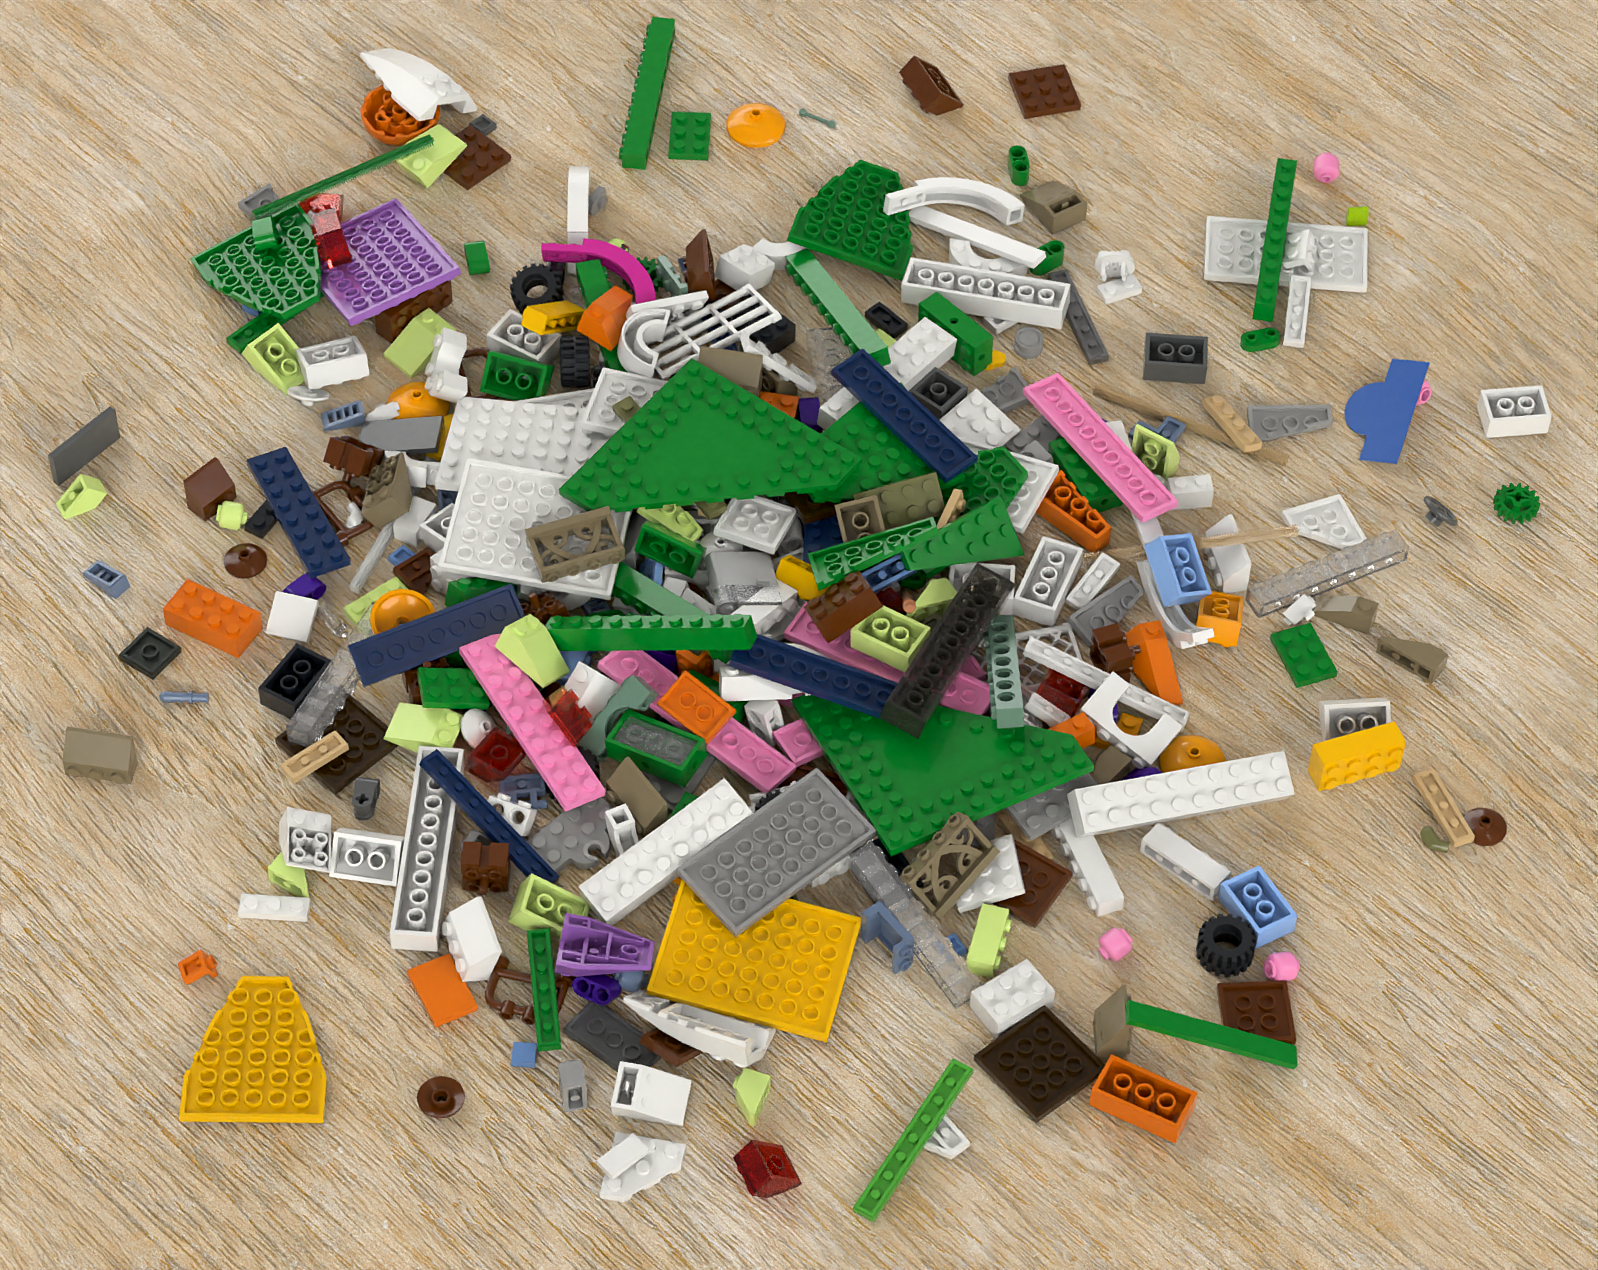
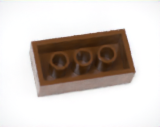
(395, 319)

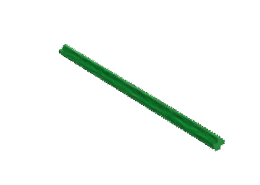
(342, 177)

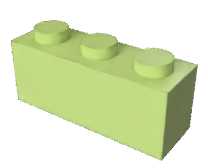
(988, 940)

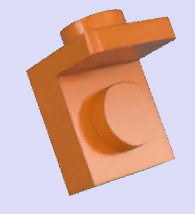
(197, 966)

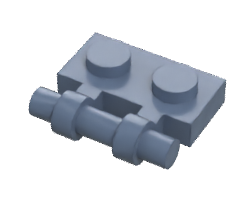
(523, 787)

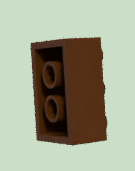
(843, 606)

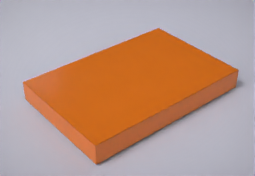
(696, 707)
(442, 990)

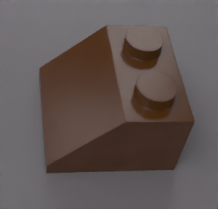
(208, 488)

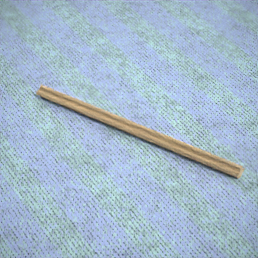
(1190, 425)
(1203, 543)

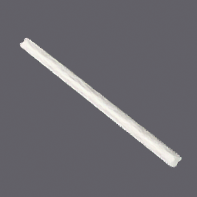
(378, 547)

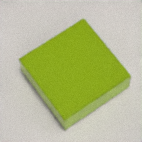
(1357, 216)

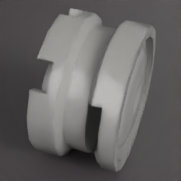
(1028, 342)

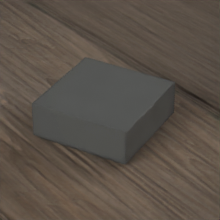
(484, 124)

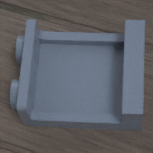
(881, 923)

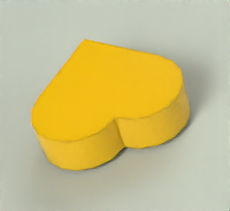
(998, 360)

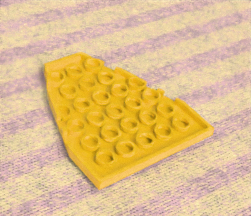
(257, 1060)

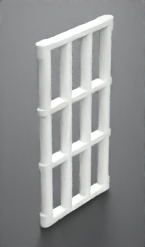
(717, 318)

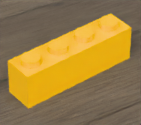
(552, 317)
(800, 577)

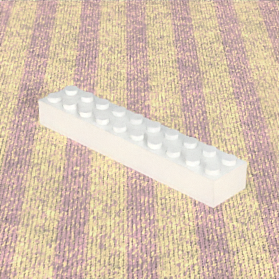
(1180, 794)
(425, 859)

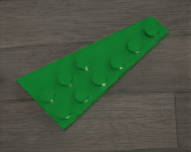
(974, 537)
(838, 561)

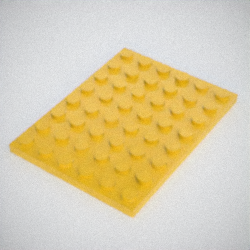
(774, 974)

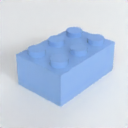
(1177, 569)
(1258, 903)

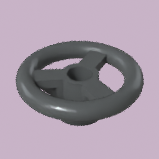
(1438, 512)

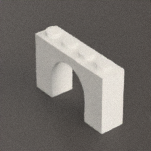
(1143, 748)

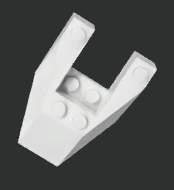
(743, 686)

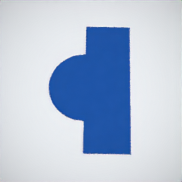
(1386, 409)

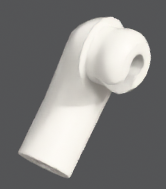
(355, 517)

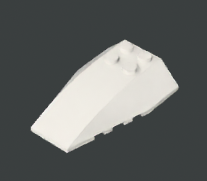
(416, 83)
(705, 1030)

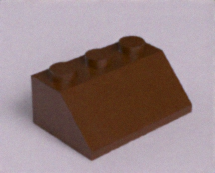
(929, 87)
(700, 266)

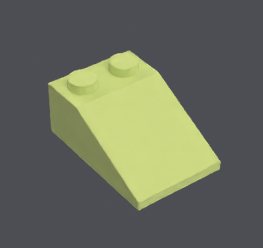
(431, 162)
(414, 345)
(275, 358)
(1155, 452)
(933, 600)
(532, 650)
(421, 726)
(544, 906)

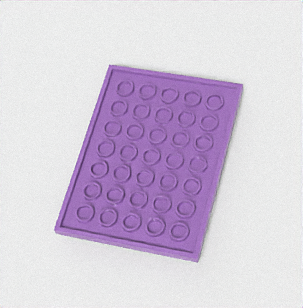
(388, 265)

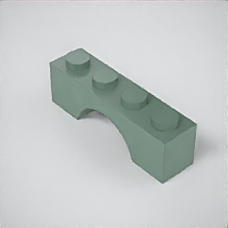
(633, 695)

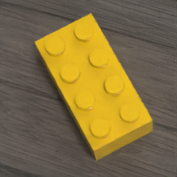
(1356, 756)

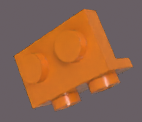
(687, 660)

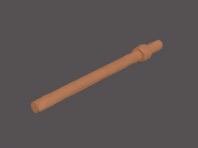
(909, 604)

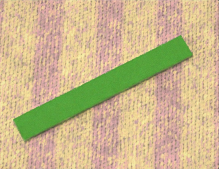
(913, 1140)

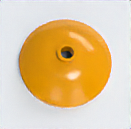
(755, 125)
(416, 402)
(398, 608)
(1181, 750)

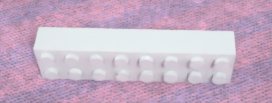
(988, 292)
(911, 360)
(654, 859)

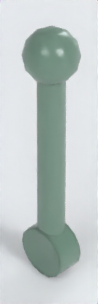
(803, 112)

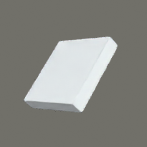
(292, 617)

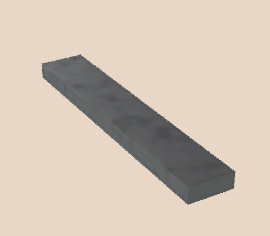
(1081, 322)

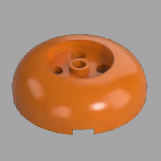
(395, 129)

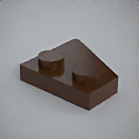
(416, 571)

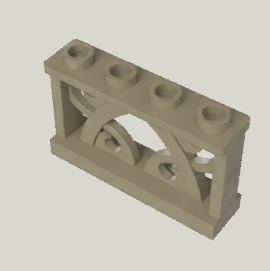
(569, 563)
(928, 863)

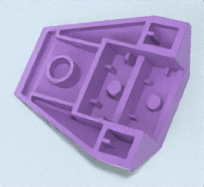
(598, 949)

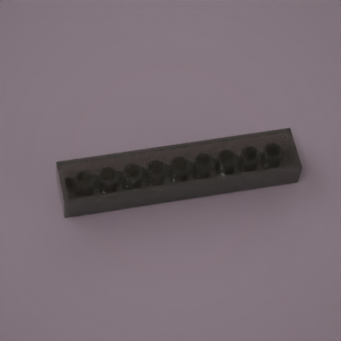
(947, 651)

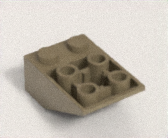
(1056, 205)
(387, 492)
(1110, 1027)

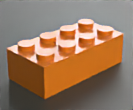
(213, 618)
(1143, 1098)

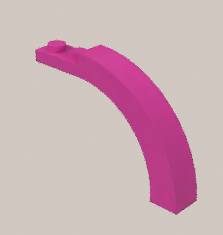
(611, 257)

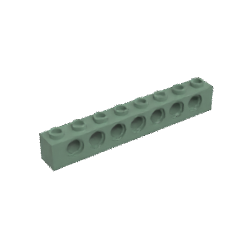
(1004, 673)

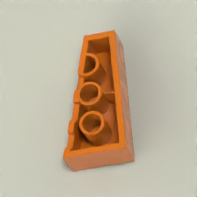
(1073, 515)

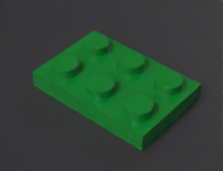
(689, 136)
(1303, 655)
(451, 689)

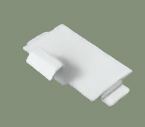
(383, 412)
(1300, 610)

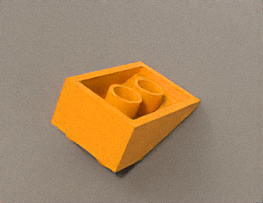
(1223, 614)

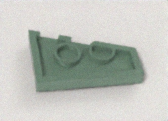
(671, 281)

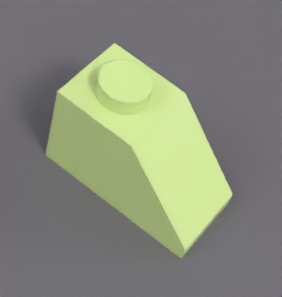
(81, 496)
(288, 877)
(751, 1093)

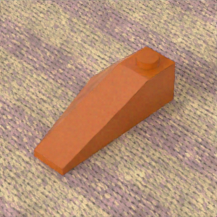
(606, 317)
(1154, 663)

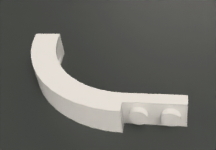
(957, 191)
(577, 207)
(1173, 620)

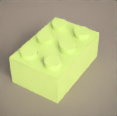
(890, 637)

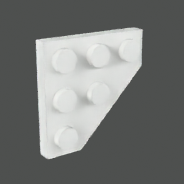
(1326, 522)
(998, 881)
(662, 1159)

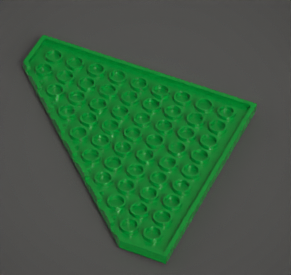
(709, 445)
(955, 766)

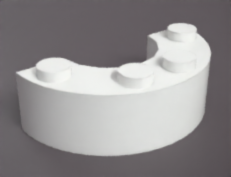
(962, 255)
(637, 330)
(443, 369)

